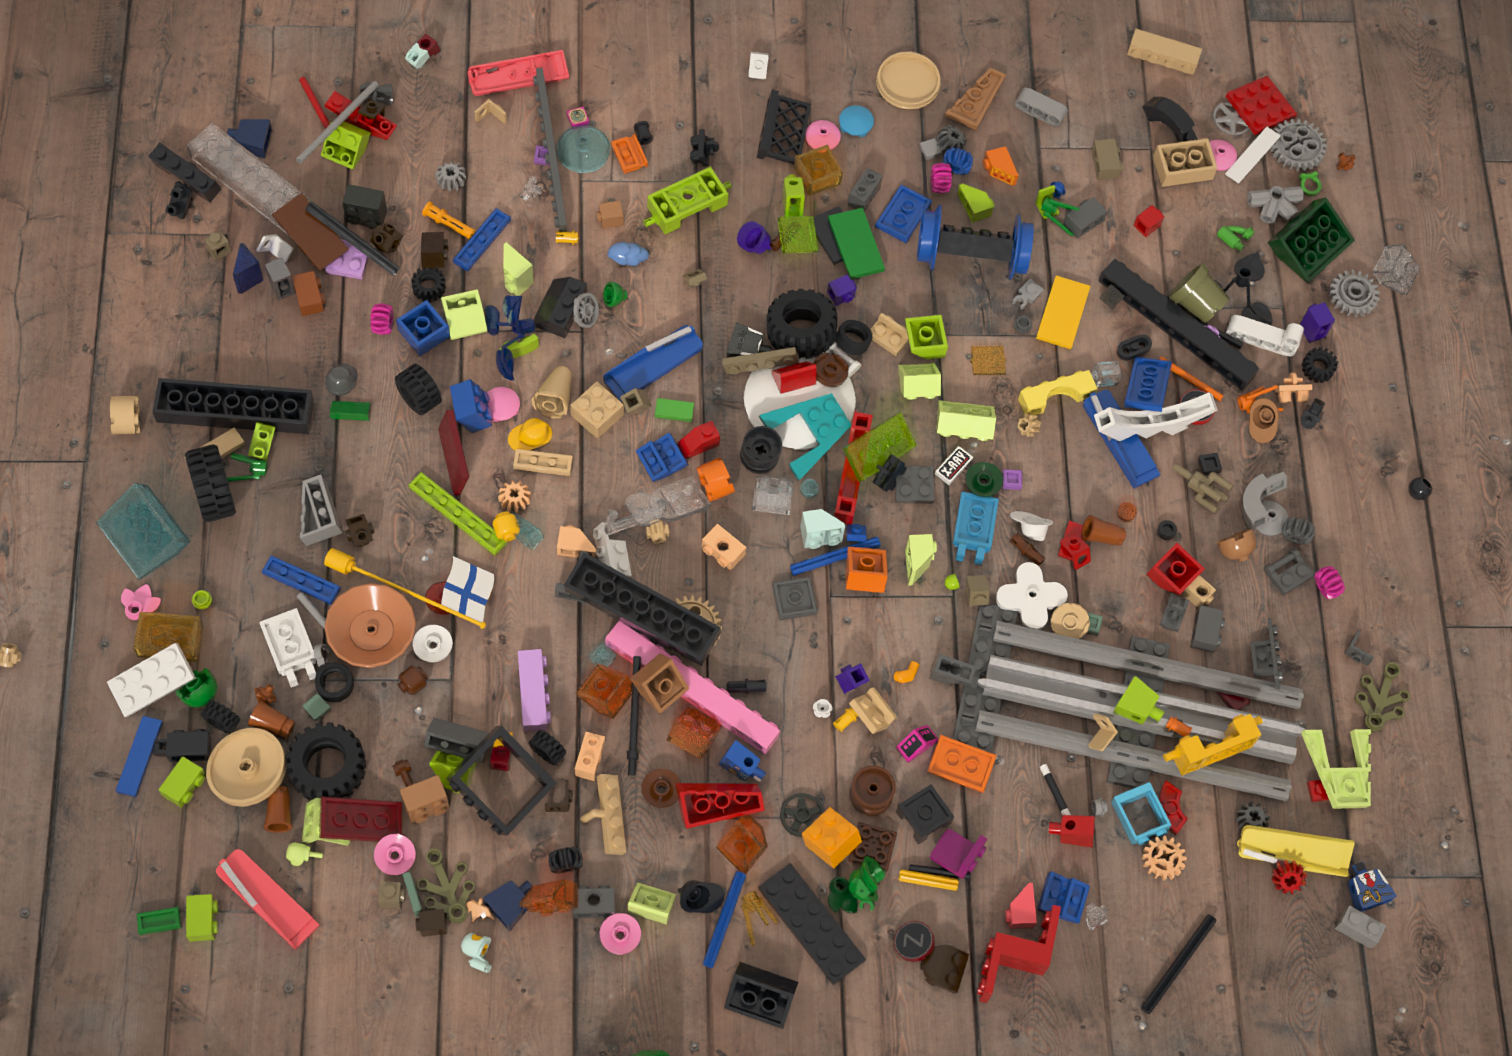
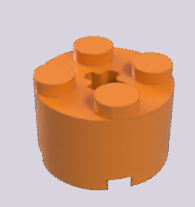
(715, 479)

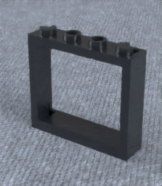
(523, 757)

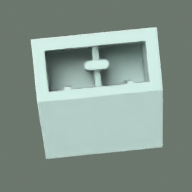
(820, 529)

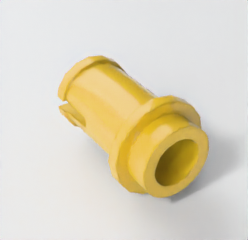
(567, 237)
(845, 719)

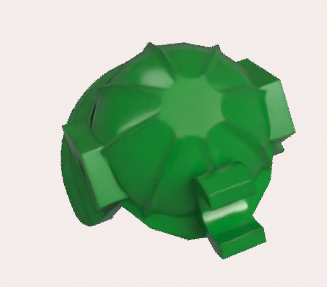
(864, 882)

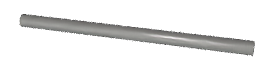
(326, 133)

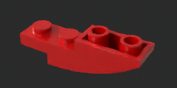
(379, 127)

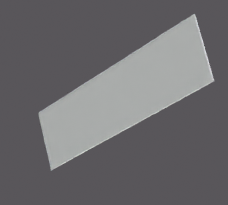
(1252, 154)

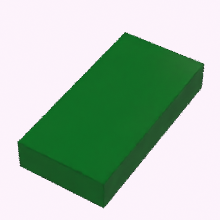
(158, 920)

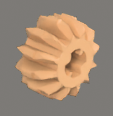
(517, 490)

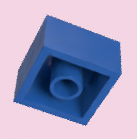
(423, 328)
(471, 406)

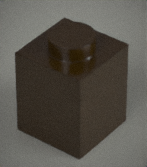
(431, 922)

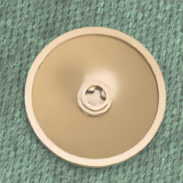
(246, 767)

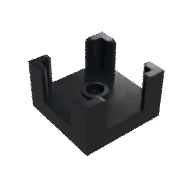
(925, 813)

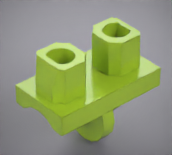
(261, 441)

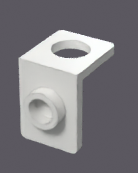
(758, 65)
(276, 246)

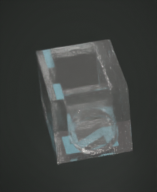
(1106, 373)

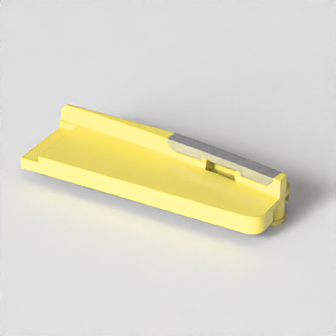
(1313, 852)

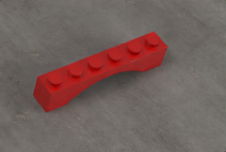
(849, 484)

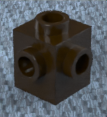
(386, 238)
(359, 530)

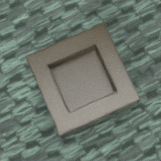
(694, 278)

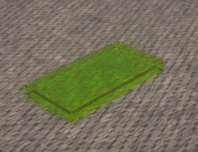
(877, 445)

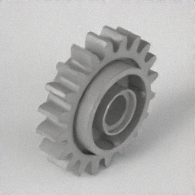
(1342, 293)

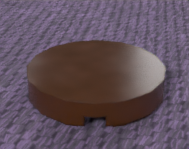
(831, 370)

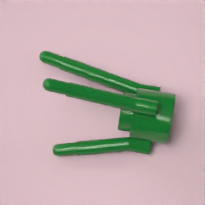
(1051, 206)
(258, 467)

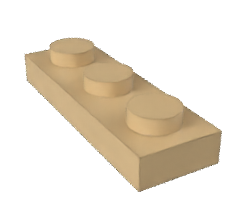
(542, 462)

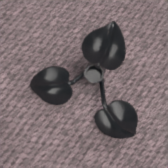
(1246, 270)

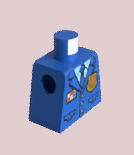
(736, 759)

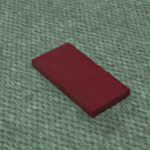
(453, 452)
(359, 819)

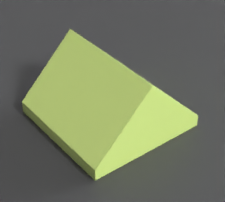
(651, 903)

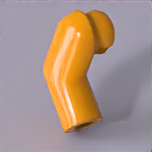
(907, 675)

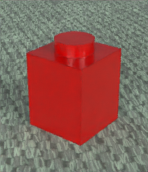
(1149, 220)

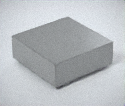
(930, 149)

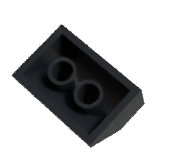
(557, 307)
(761, 995)

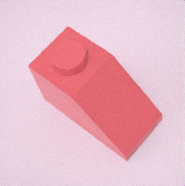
(1022, 910)

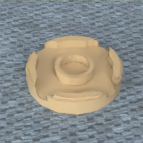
(1070, 620)

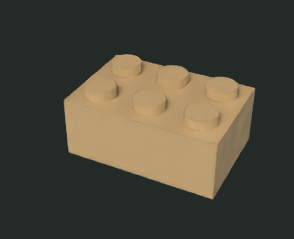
(1185, 162)

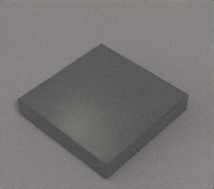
(794, 598)

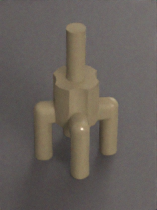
(1205, 486)

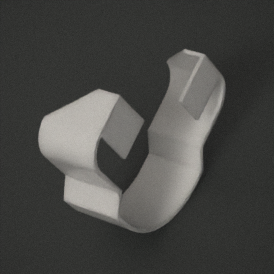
(317, 654)

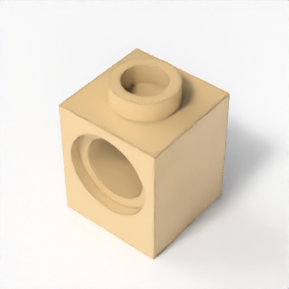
(1199, 584)

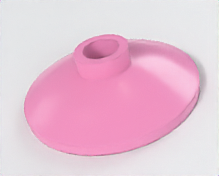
(817, 139)
(1227, 157)
(391, 844)
(620, 924)

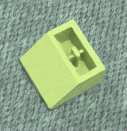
(464, 314)

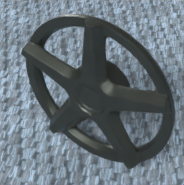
(801, 814)

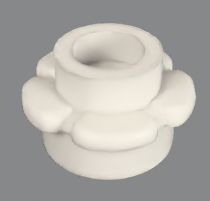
(822, 713)

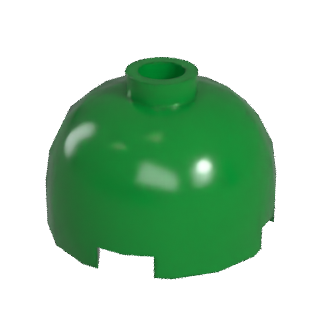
(198, 691)

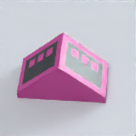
(917, 742)

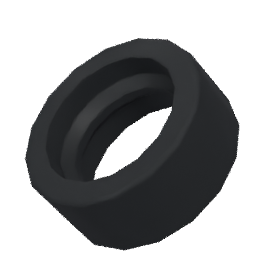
(857, 328)
(330, 668)

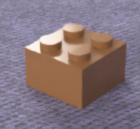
(424, 799)

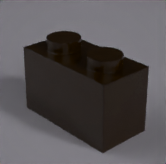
(433, 249)

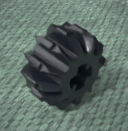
(565, 860)

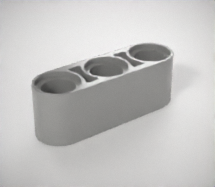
(1041, 107)

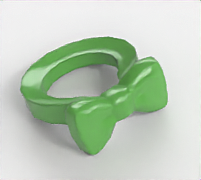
(1303, 176)

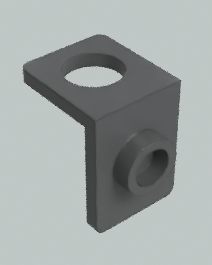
(1357, 654)

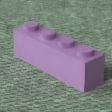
(533, 691)

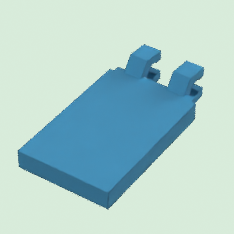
(975, 525)

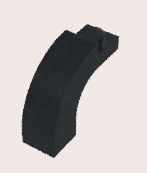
(1172, 115)

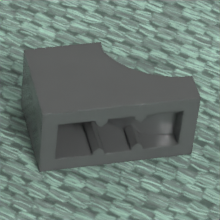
(952, 671)

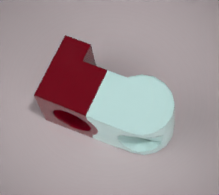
(422, 51)

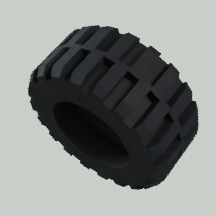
(807, 306)
(210, 483)
(318, 739)

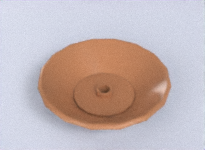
(367, 608)

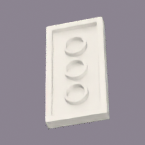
(151, 680)

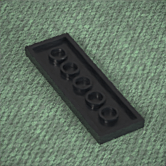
(811, 924)

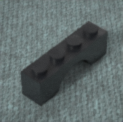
(186, 172)

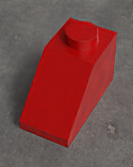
(699, 440)

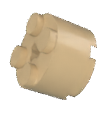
(125, 414)

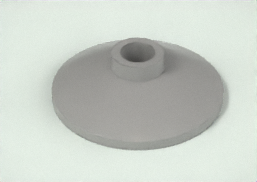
(1276, 523)

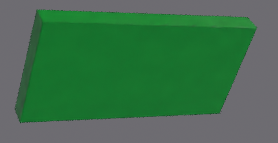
(856, 243)

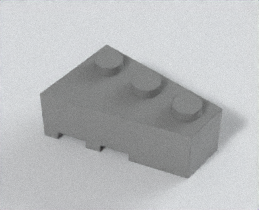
(318, 512)

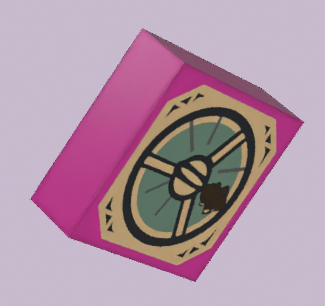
(577, 117)

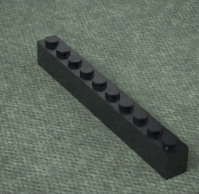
(1180, 325)

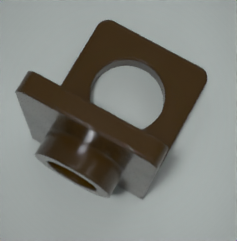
(372, 109)
(563, 807)

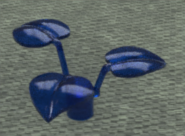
(511, 310)

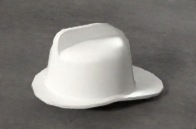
(1032, 525)

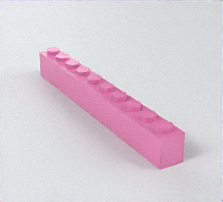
(702, 692)

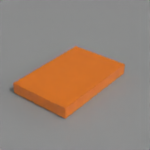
(961, 763)

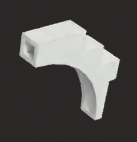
(1172, 419)

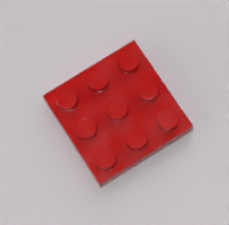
(1261, 105)

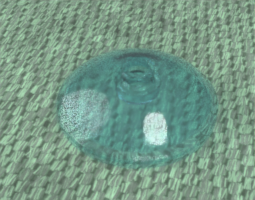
(583, 156)

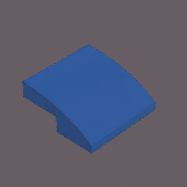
(661, 457)
(1066, 893)

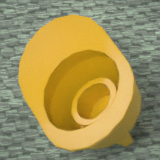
(530, 435)

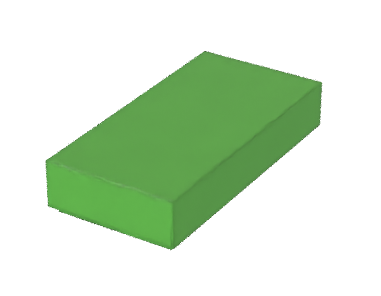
(674, 410)

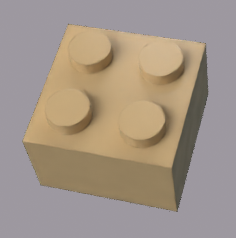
(597, 409)

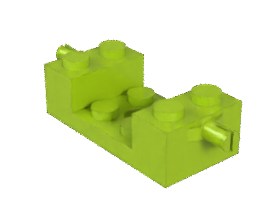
(670, 206)

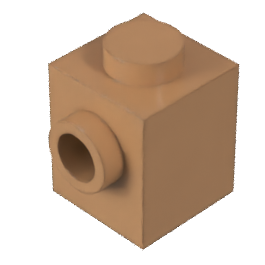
(610, 214)

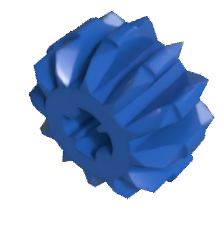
(959, 160)

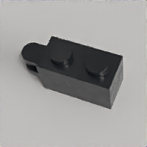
(190, 745)

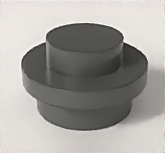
(1022, 324)

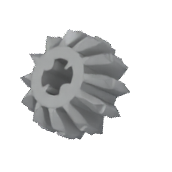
(450, 176)

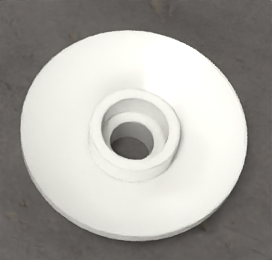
(432, 635)

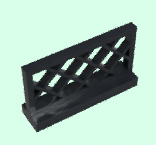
(770, 122)

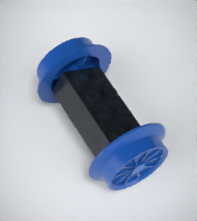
(971, 243)

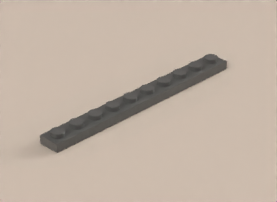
(550, 156)

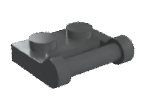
(1291, 577)

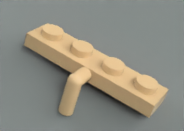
(610, 814)

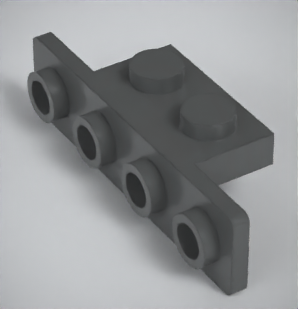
(1265, 658)

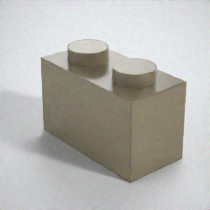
(1106, 159)

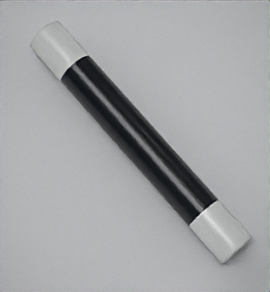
(1054, 790)

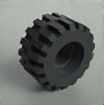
(418, 389)

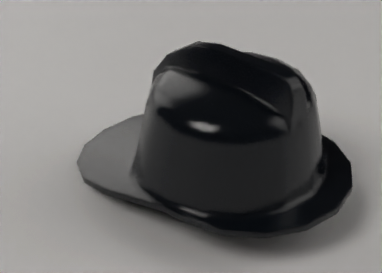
(700, 896)

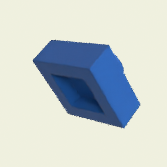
(856, 533)

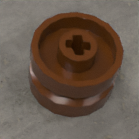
(874, 779)

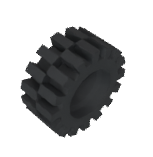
(428, 274)
(1326, 358)
(220, 716)
(547, 747)

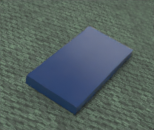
(1148, 384)

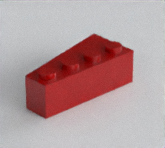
(717, 801)

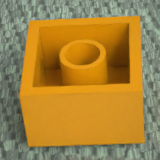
(831, 837)

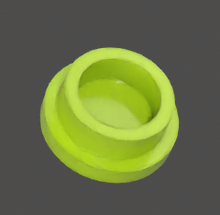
(201, 599)

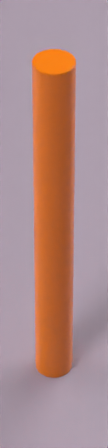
(1193, 380)

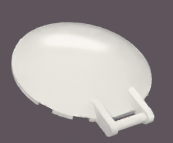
(763, 396)

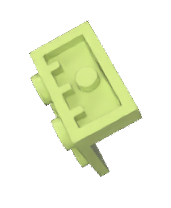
(312, 822)

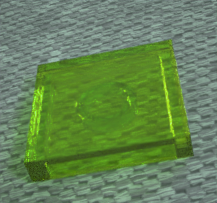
(797, 234)

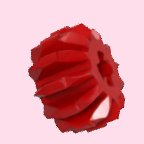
(1289, 877)

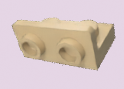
(889, 334)
(873, 711)

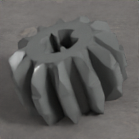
(950, 137)
(1298, 530)
(1245, 813)

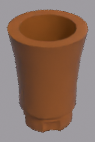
(1102, 531)
(271, 720)
(278, 811)

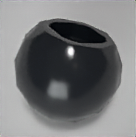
(1420, 488)

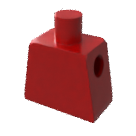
(1074, 830)

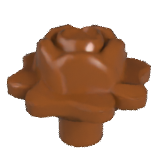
(1345, 162)
(265, 694)

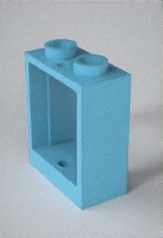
(1135, 794)

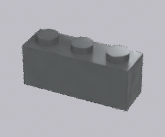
(454, 738)

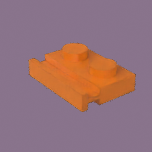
(629, 154)

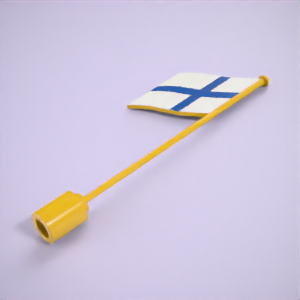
(463, 594)

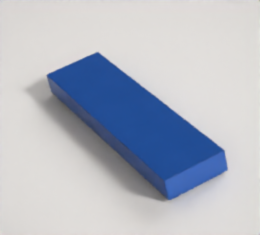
(481, 239)
(301, 580)
(139, 756)

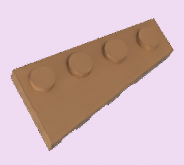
(977, 100)

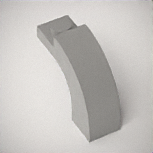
(1258, 489)

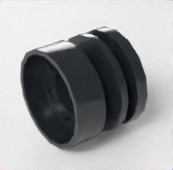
(764, 440)

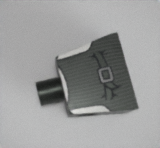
(746, 342)

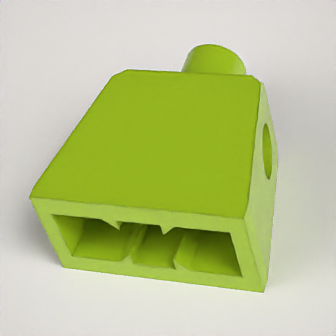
(793, 188)
(1138, 703)

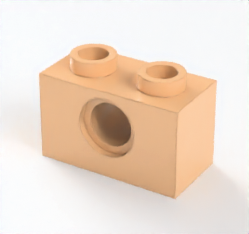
(720, 537)
(590, 756)

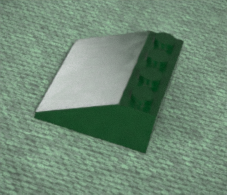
(1311, 239)

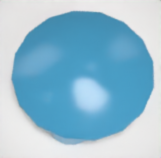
(856, 120)

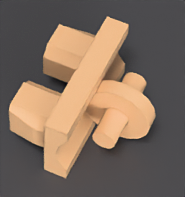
(1284, 391)

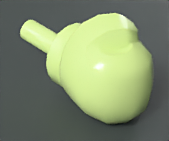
(299, 852)

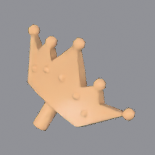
(478, 909)

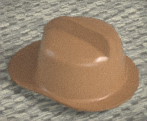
(1263, 420)

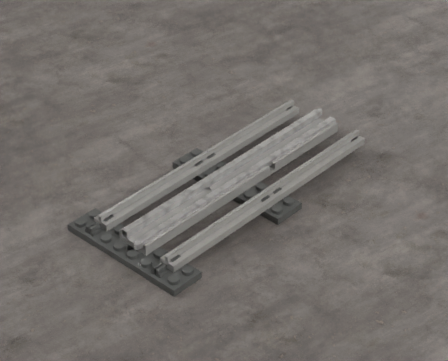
(1132, 749)

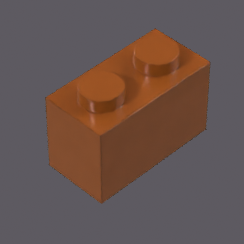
(308, 293)

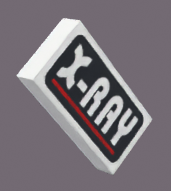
(953, 465)

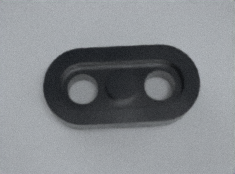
(1133, 348)

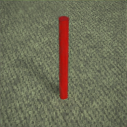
(314, 102)

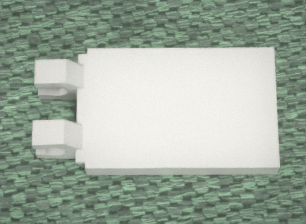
(289, 645)

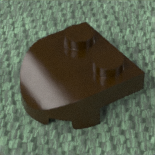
(945, 967)

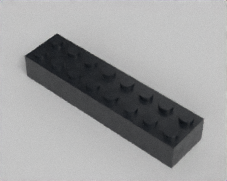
(232, 405)
(642, 609)

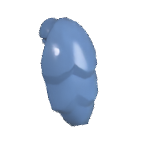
(628, 253)

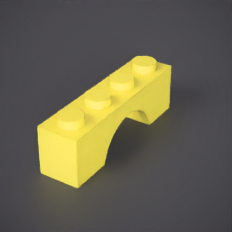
(1077, 386)

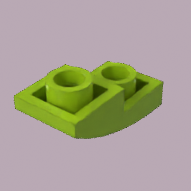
(526, 346)

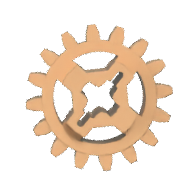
(1162, 850)

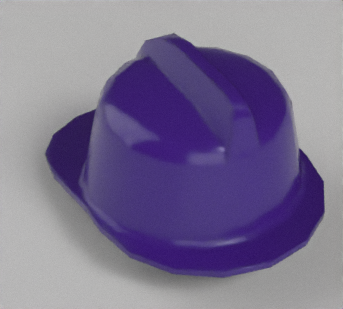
(753, 238)

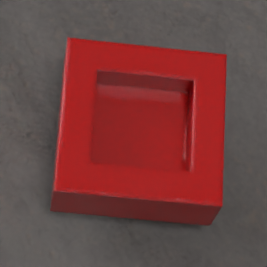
(1317, 791)

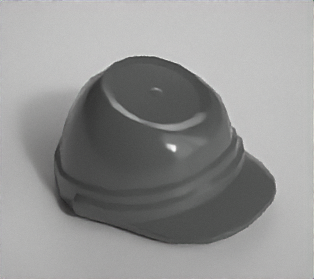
(341, 379)

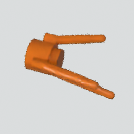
(1245, 401)

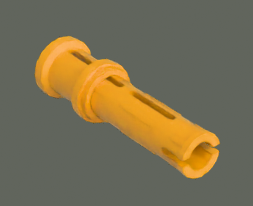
(442, 215)

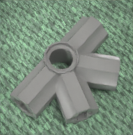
(1273, 206)

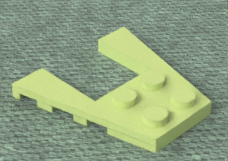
(1343, 785)

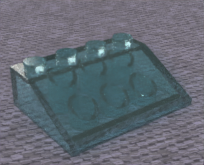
(142, 530)

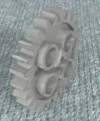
(1299, 145)

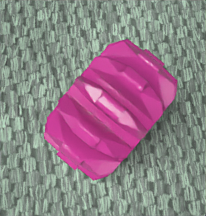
(941, 178)
(381, 319)
(1329, 582)

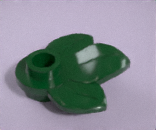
(841, 898)

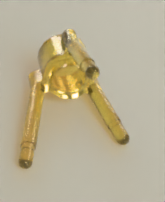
(754, 903)

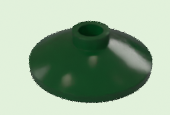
(988, 473)

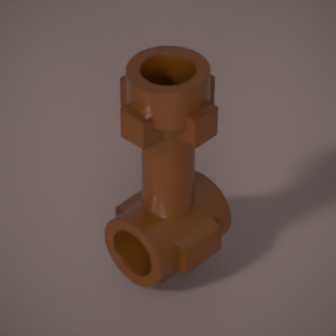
(402, 768)

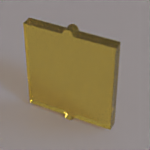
(988, 360)

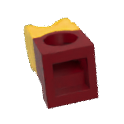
(500, 756)

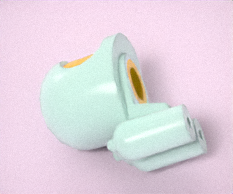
(476, 947)

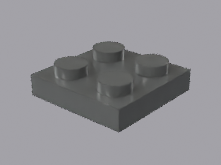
(915, 485)

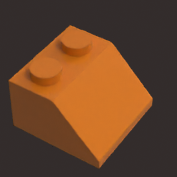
(866, 569)

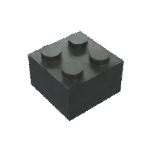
(364, 206)

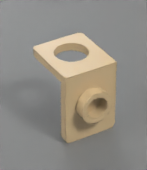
(493, 108)
(1104, 735)

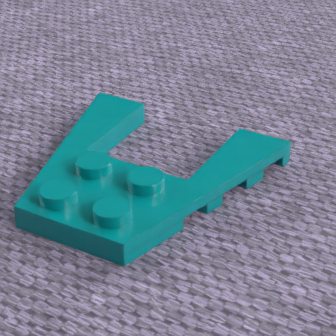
(824, 421)

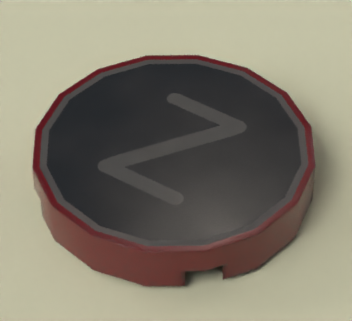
(914, 941)

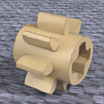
(1029, 425)
(657, 532)
(9, 655)

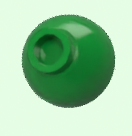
(614, 294)

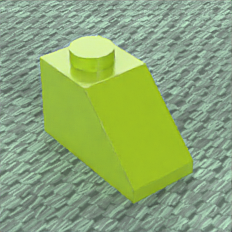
(975, 202)

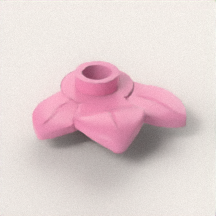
(141, 600)

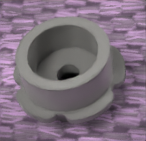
(1098, 807)

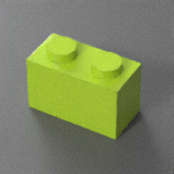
(182, 782)
(201, 917)

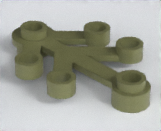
(1380, 699)
(447, 889)

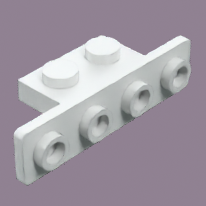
(611, 552)

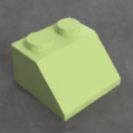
(517, 271)
(920, 380)
(918, 555)

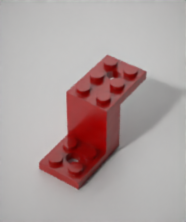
(1018, 953)

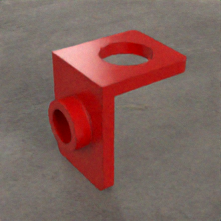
(1076, 548)

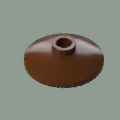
(660, 779)

